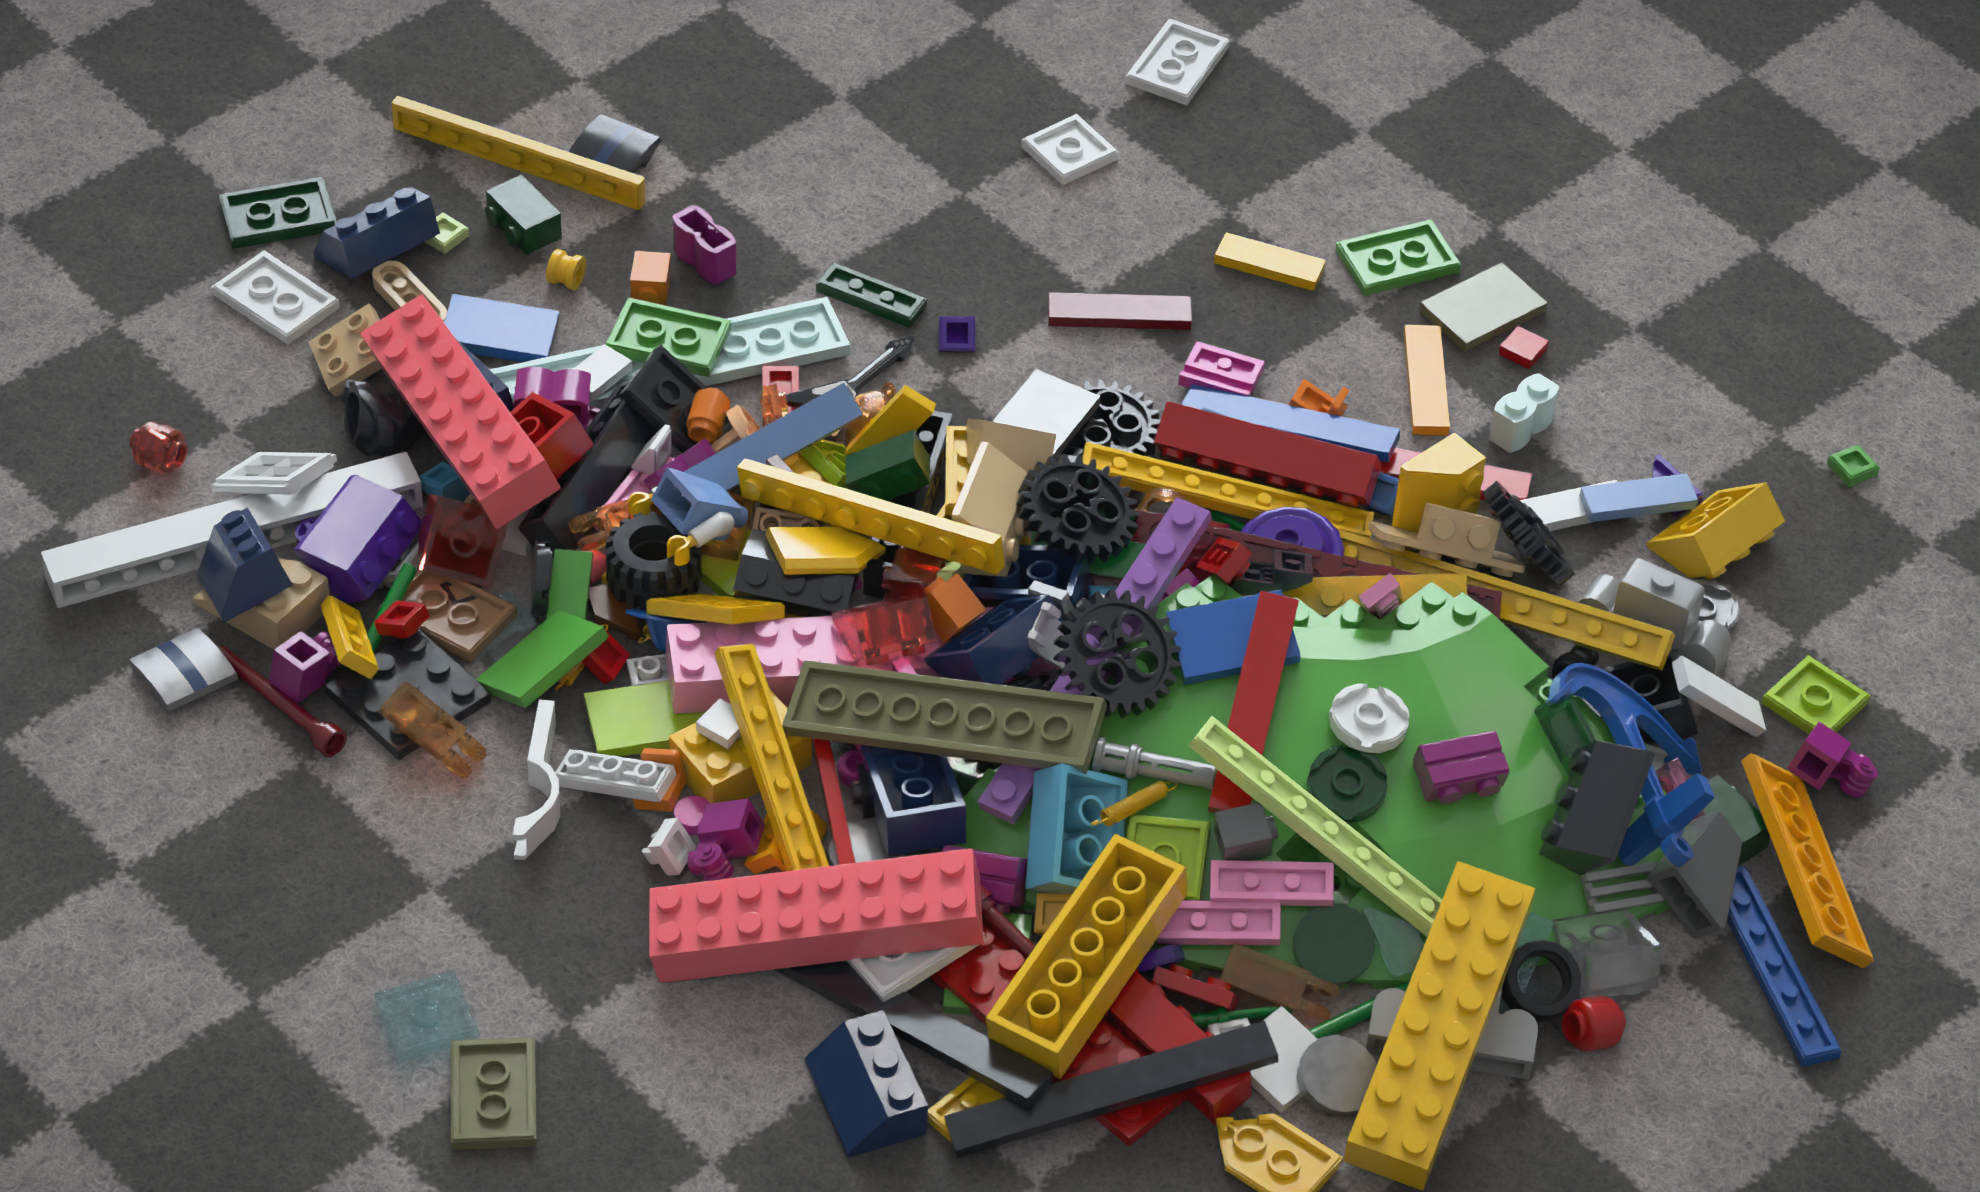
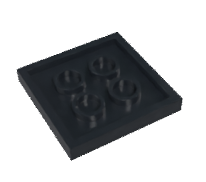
(425, 668)

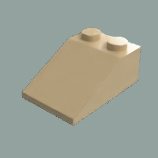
(284, 613)

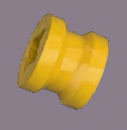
(566, 269)

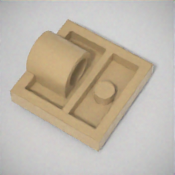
(343, 352)

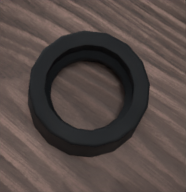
(1563, 962)

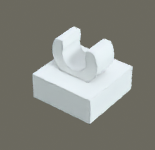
(670, 847)

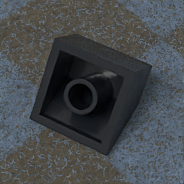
(1661, 692)

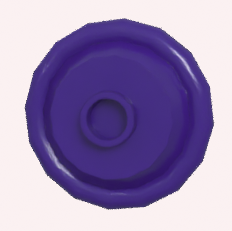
(1297, 527)

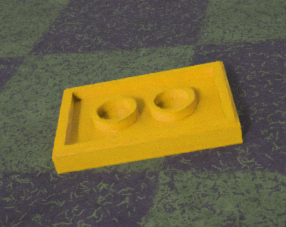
(715, 608)

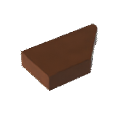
(610, 611)

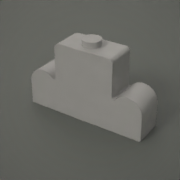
(1668, 602)
(1505, 1046)

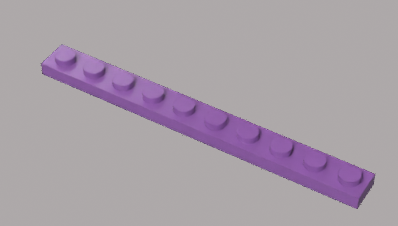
(1148, 576)

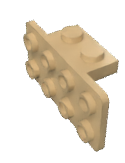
(1453, 533)

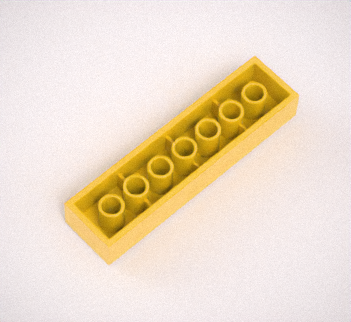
(1439, 1026)

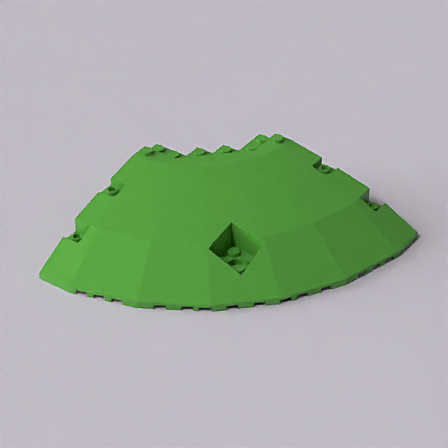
(1456, 677)

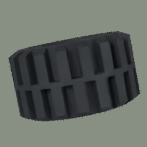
(639, 562)

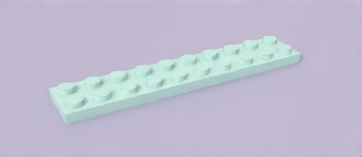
(770, 337)

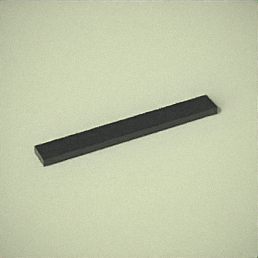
(930, 1031)
(1113, 1089)

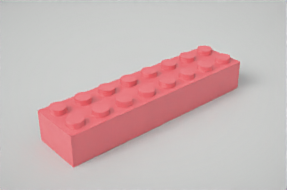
(460, 411)
(815, 916)

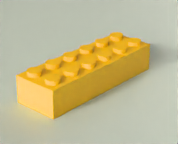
(1087, 954)

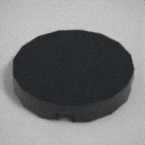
(540, 577)

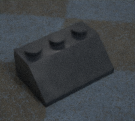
(802, 594)
(1595, 805)

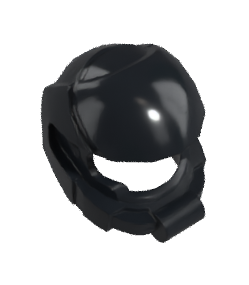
(376, 421)

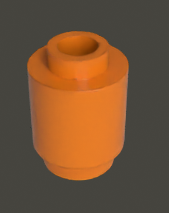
(707, 415)

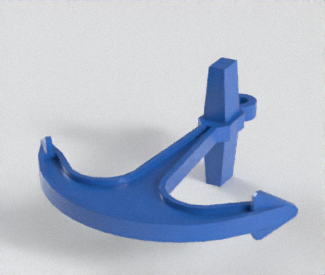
(1623, 712)

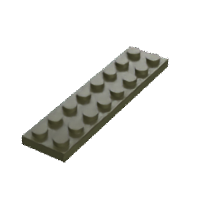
(944, 716)

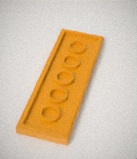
(1807, 861)

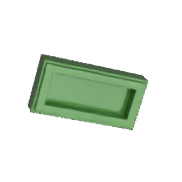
(570, 582)

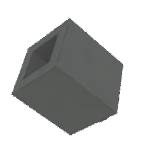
(1244, 832)

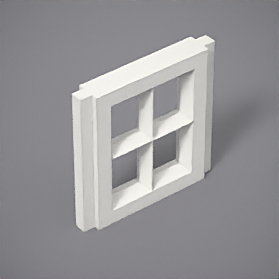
(274, 473)

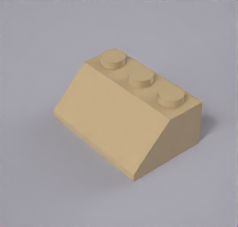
(990, 502)

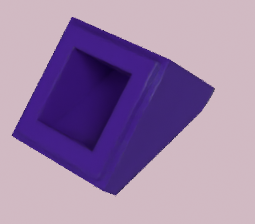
(956, 333)

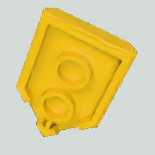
(821, 550)
(1275, 1155)

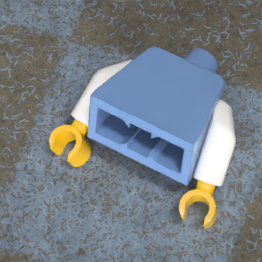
(694, 507)

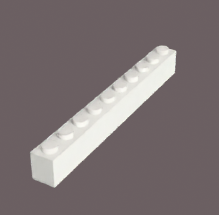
(179, 541)

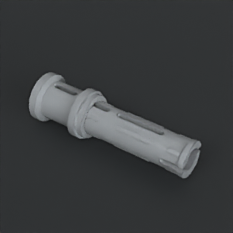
(1131, 766)

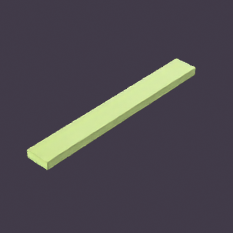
(1317, 824)

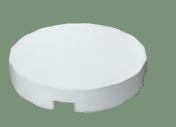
(1369, 718)

